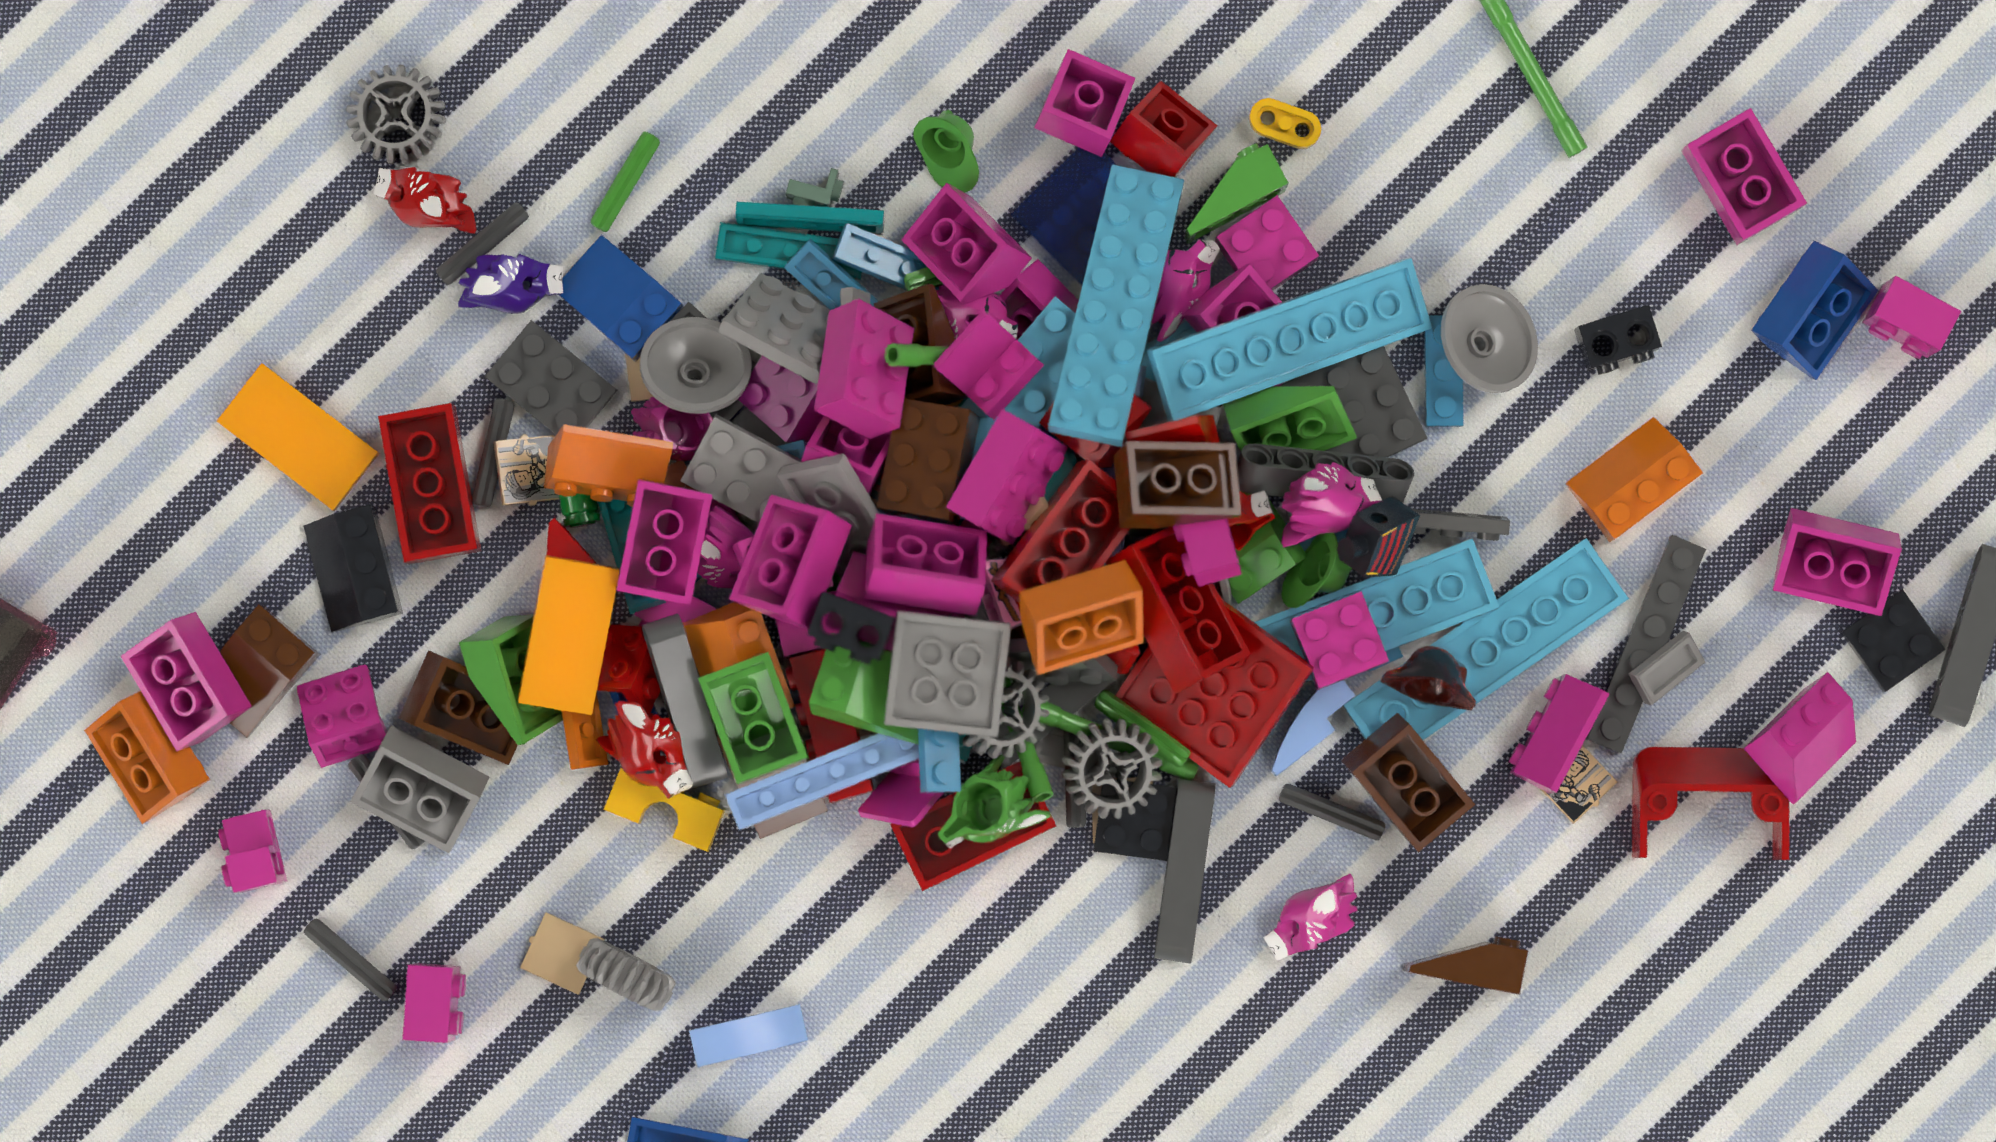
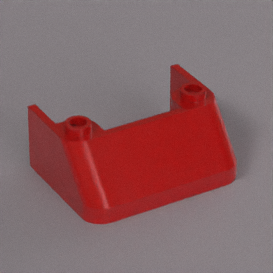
(1666, 770)

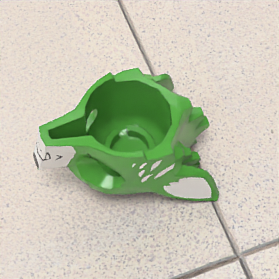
(990, 807)

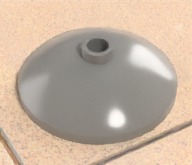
(1502, 335)
(694, 350)

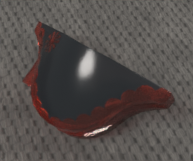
(1433, 678)

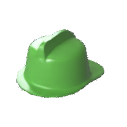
(947, 150)
(1317, 573)

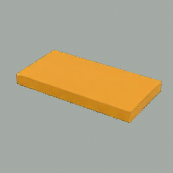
(298, 437)
(568, 635)

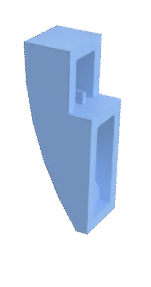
(1310, 724)
(748, 1035)

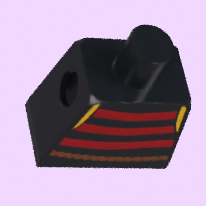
(1378, 538)

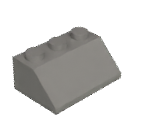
(420, 789)

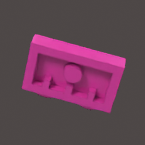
(988, 364)
(341, 715)
(899, 798)

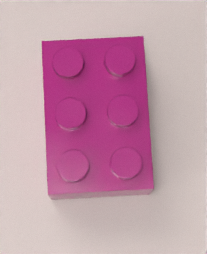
(1743, 176)
(854, 378)
(1007, 476)
(925, 564)
(186, 681)

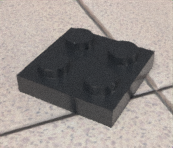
(1893, 643)
(1142, 833)

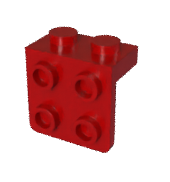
(628, 666)

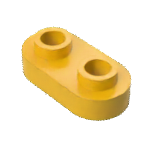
(1285, 121)

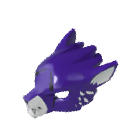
(500, 279)

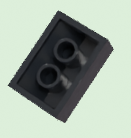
(353, 568)

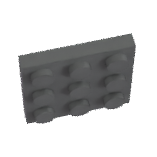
(1373, 403)

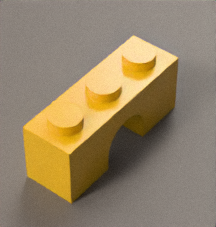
(696, 817)

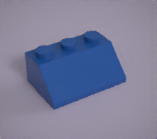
(1815, 309)

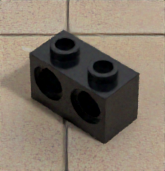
(1615, 331)
(854, 618)

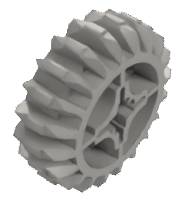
(407, 101)
(1022, 726)
(1097, 775)
(626, 974)

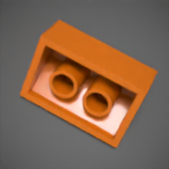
(604, 463)
(1633, 478)
(1082, 616)
(730, 637)
(144, 758)

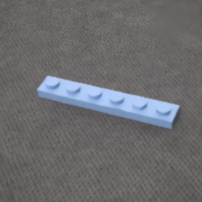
(819, 778)

